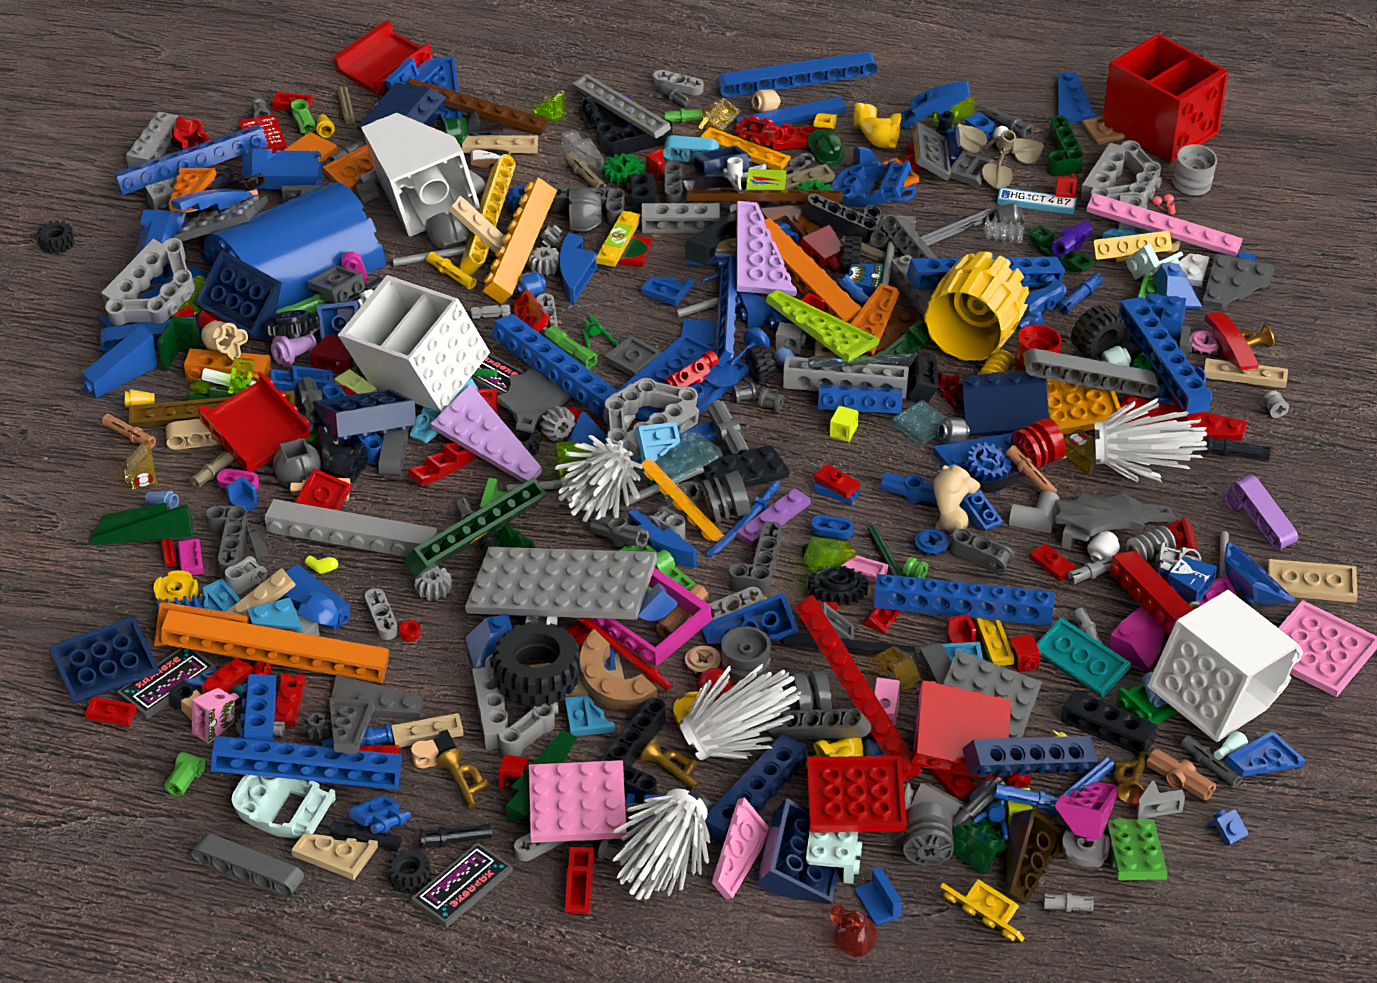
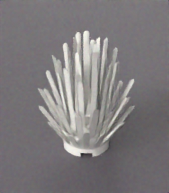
(1133, 441)
(603, 472)
(728, 719)
(664, 841)

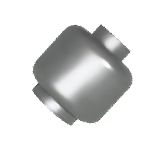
(1009, 211)
(953, 430)

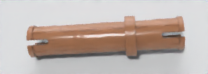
(113, 422)
(1025, 465)

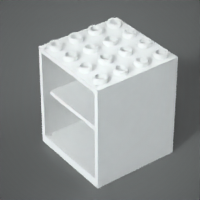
(414, 342)

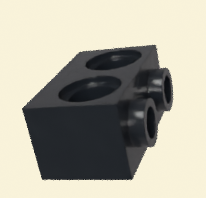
(641, 189)
(922, 378)

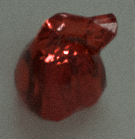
(853, 931)

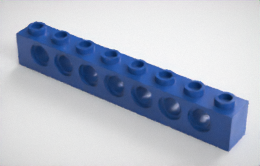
(192, 157)
(928, 272)
(1165, 356)
(553, 363)
(963, 598)
(305, 763)

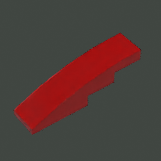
(1233, 342)
(441, 464)

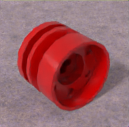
(1036, 337)
(1040, 442)

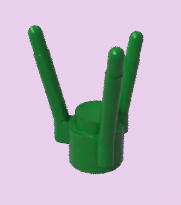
(593, 327)

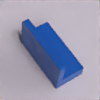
(880, 898)

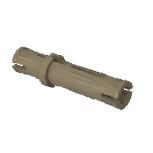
(580, 168)
(210, 470)

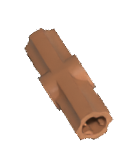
(678, 616)
(1181, 774)

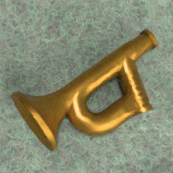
(1264, 336)
(653, 753)
(450, 760)
(1129, 787)

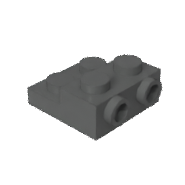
(337, 284)

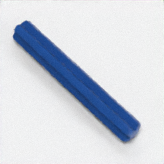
(1090, 777)

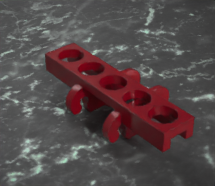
(952, 391)

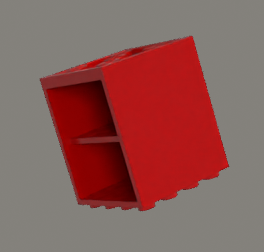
(1164, 97)

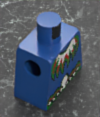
(864, 275)

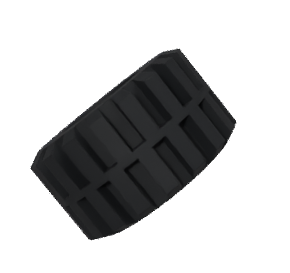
(1097, 331)

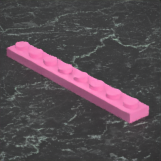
(1159, 222)

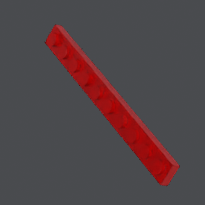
(855, 684)

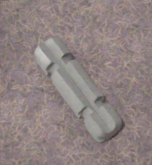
(490, 311)

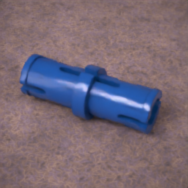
(854, 290)

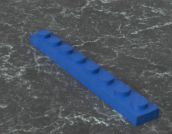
(726, 312)

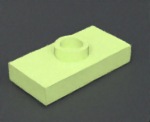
(354, 382)

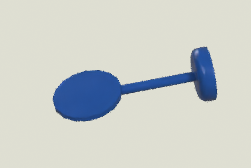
(730, 373)

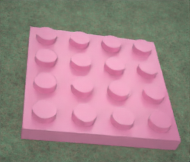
(1330, 647)
(576, 801)

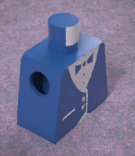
(1190, 578)

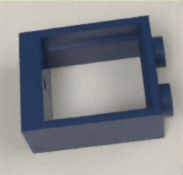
(716, 159)

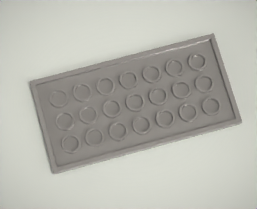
(562, 583)

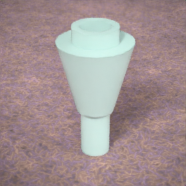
(1234, 742)

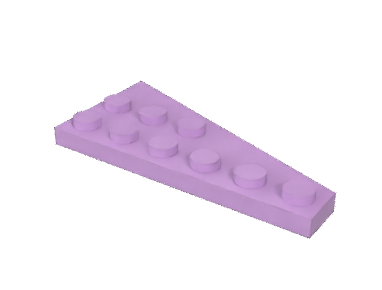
(757, 256)
(481, 431)

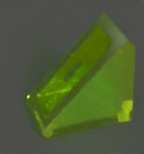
(552, 108)
(241, 375)

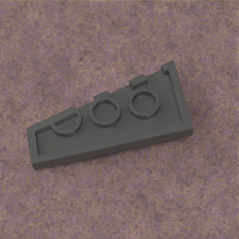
(387, 701)
(349, 723)

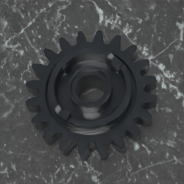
(292, 323)
(838, 585)

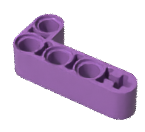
(1262, 510)

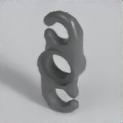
(799, 160)

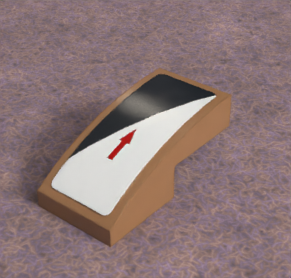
(486, 156)

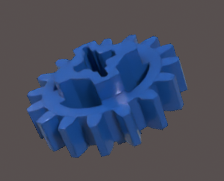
(988, 462)

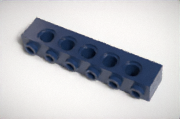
(1029, 755)
(757, 784)

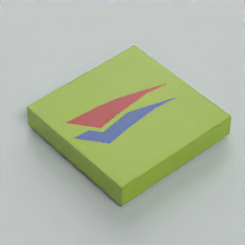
(766, 179)

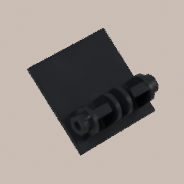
(595, 113)
(475, 127)

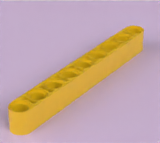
(490, 208)

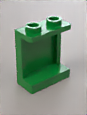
(1137, 703)

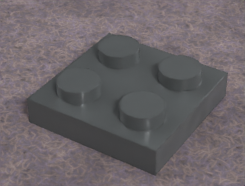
(631, 356)

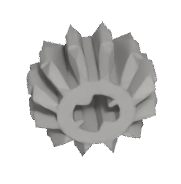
(544, 260)
(557, 423)
(433, 583)

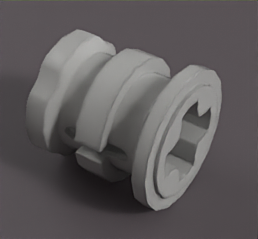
(1275, 404)

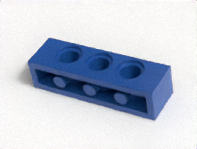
(860, 398)
(259, 708)

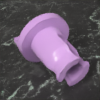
(286, 350)

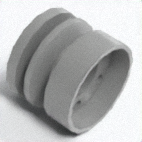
(1194, 169)

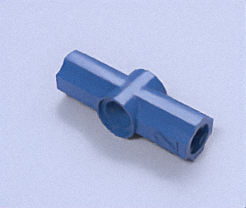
(911, 487)

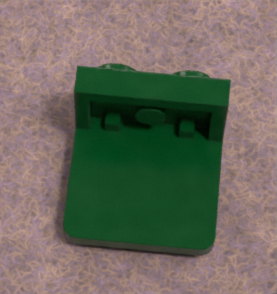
(177, 337)
(978, 844)

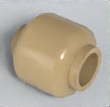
(765, 100)

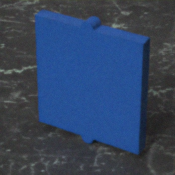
(701, 330)

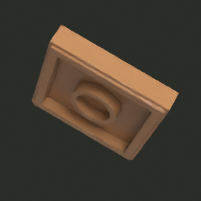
(1098, 132)

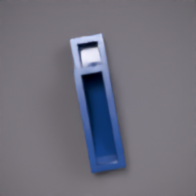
(575, 266)

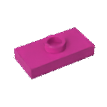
(191, 556)

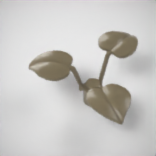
(995, 175)

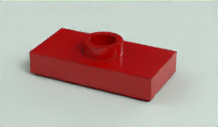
(837, 481)
(1052, 562)

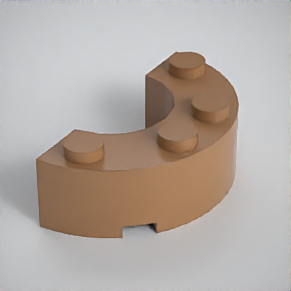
(604, 687)

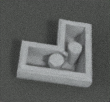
(1038, 518)

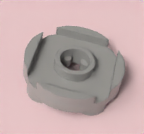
(1085, 856)

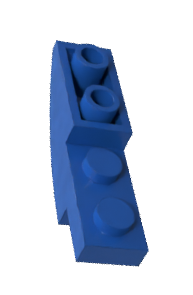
(938, 98)
(979, 510)
(680, 550)

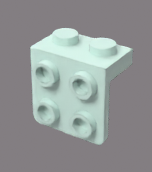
(1146, 262)
(835, 850)

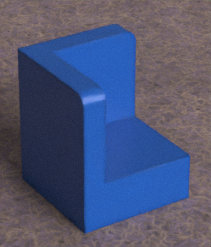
(242, 494)

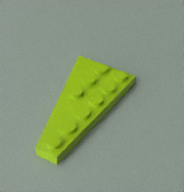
(832, 332)

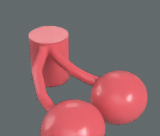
(1168, 198)

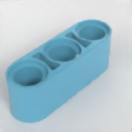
(682, 147)

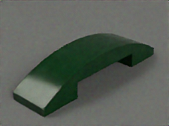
(1043, 239)
(909, 342)

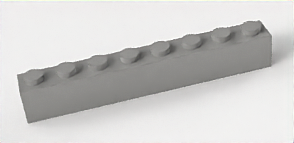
(345, 528)

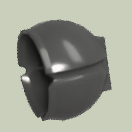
(584, 210)
(446, 231)
(295, 462)

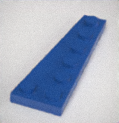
(446, 78)

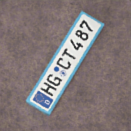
(1037, 201)

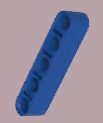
(113, 335)
(372, 441)

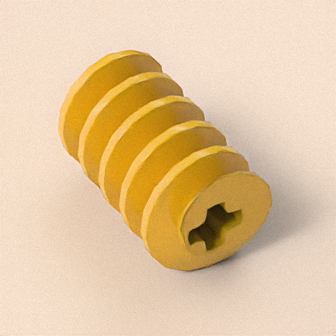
(998, 362)

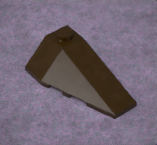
(1030, 849)

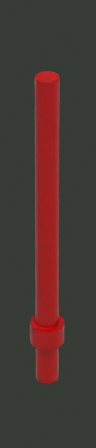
(651, 673)

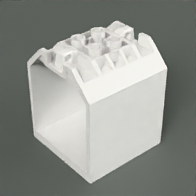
(1224, 665)

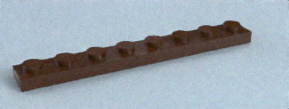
(487, 109)
(757, 196)

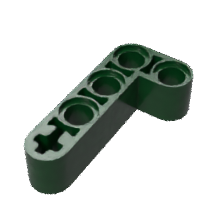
(1068, 153)

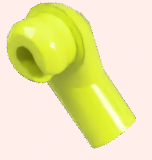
(323, 565)

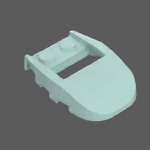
(261, 798)

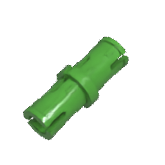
(683, 115)

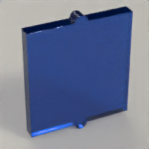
(954, 145)

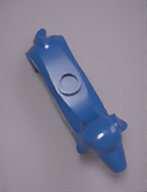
(1042, 300)

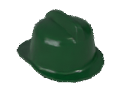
(457, 128)
(826, 147)

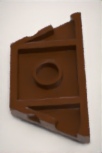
(896, 327)

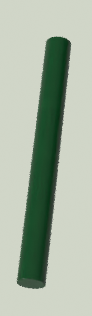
(884, 550)

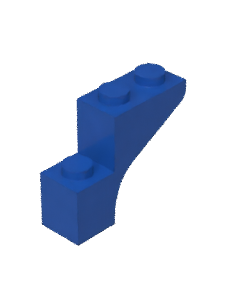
(758, 312)

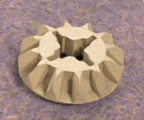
(703, 653)

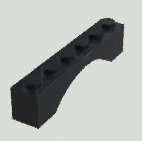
(703, 245)

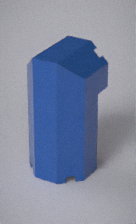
(283, 168)
(160, 226)

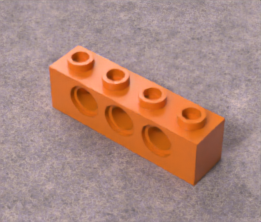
(199, 359)

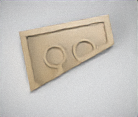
(338, 856)

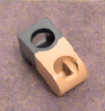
(184, 700)
(431, 749)

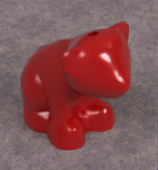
(188, 132)

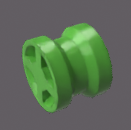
(915, 568)

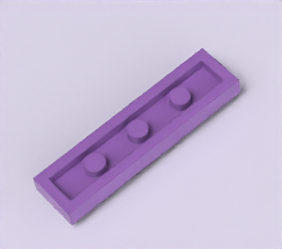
(779, 512)

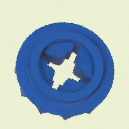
(936, 536)

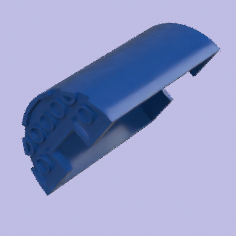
(301, 239)

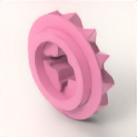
(1198, 342)

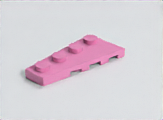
(741, 847)

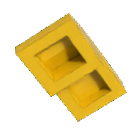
(825, 120)

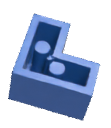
(1170, 311)

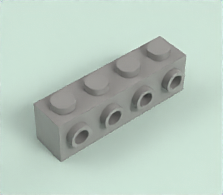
(153, 140)

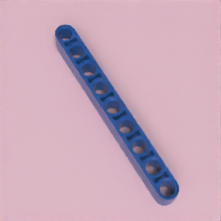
(797, 74)

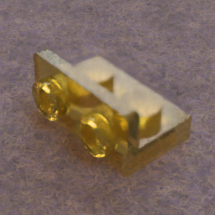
(720, 115)

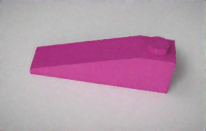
(1138, 639)
(1088, 810)

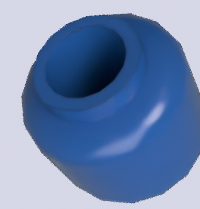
(533, 282)

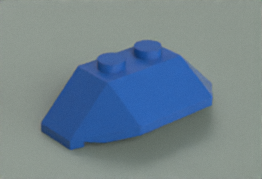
(1252, 579)

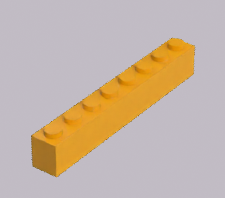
(519, 240)

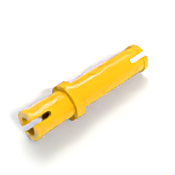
(446, 267)

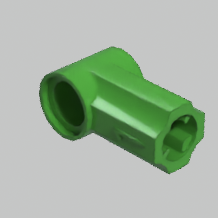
(302, 116)
(186, 769)

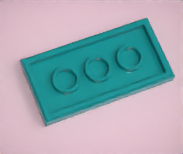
(1082, 657)

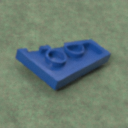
(1264, 756)

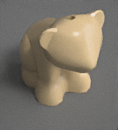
(224, 338)
(949, 490)

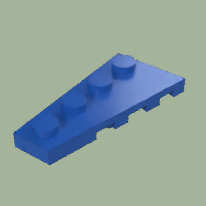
(1072, 98)
(956, 452)

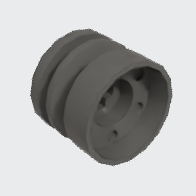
(726, 497)
(928, 834)

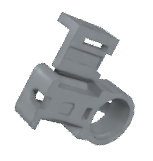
(1169, 555)

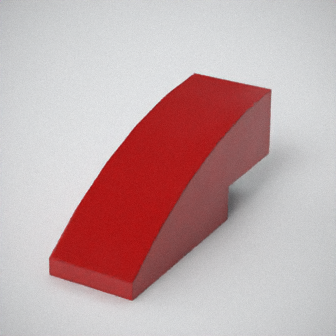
(579, 880)

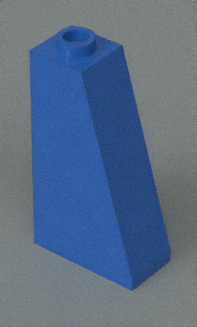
(121, 364)
(308, 583)

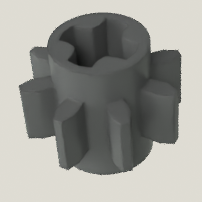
(550, 236)
(317, 726)

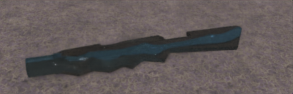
(860, 360)

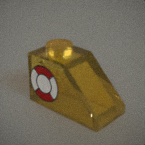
(1080, 451)
(141, 467)
(899, 667)

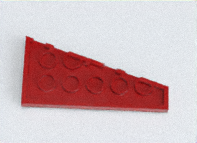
(1216, 425)

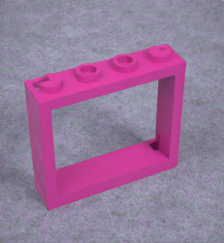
(686, 600)

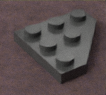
(1235, 279)

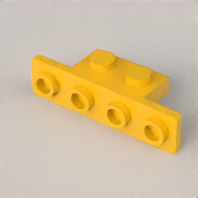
(1122, 247)
(989, 904)

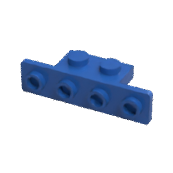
(409, 70)

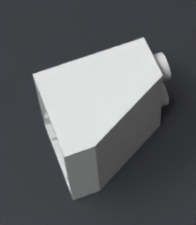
(418, 169)

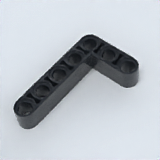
(631, 744)

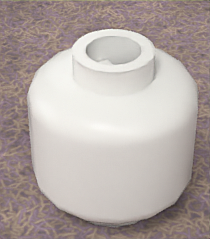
(1103, 546)

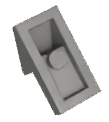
(1158, 804)

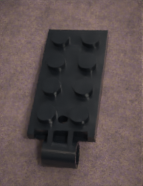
(754, 466)

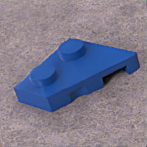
(667, 289)
(584, 427)

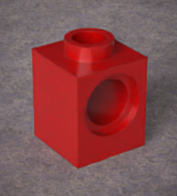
(1025, 652)

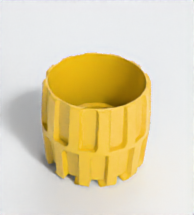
(976, 307)

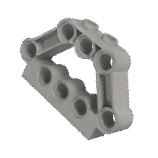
(1111, 166)
(122, 292)
(677, 402)
(494, 718)

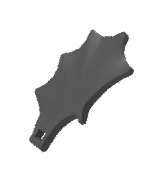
(530, 398)
(1100, 514)

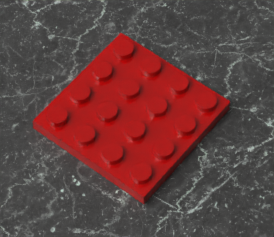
(856, 794)

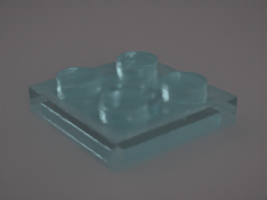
(919, 422)

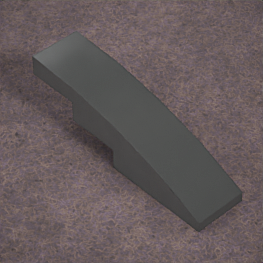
(936, 661)

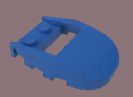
(859, 181)

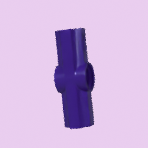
(1072, 238)

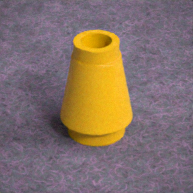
(325, 127)
(136, 397)

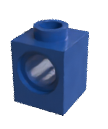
(981, 122)

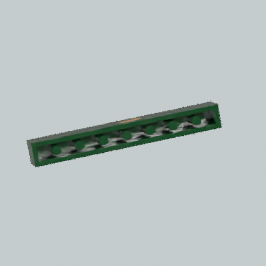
(474, 527)

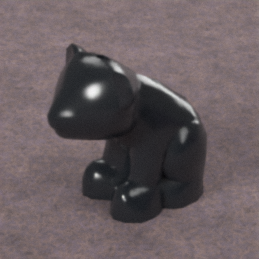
(341, 460)

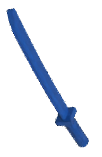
(760, 504)

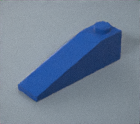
(769, 615)

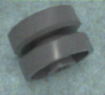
(745, 651)
(814, 691)

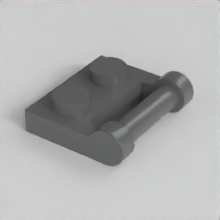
(965, 167)

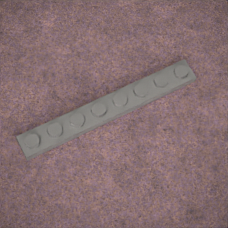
(622, 106)

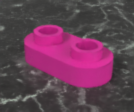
(357, 263)
(228, 476)

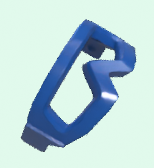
(906, 198)

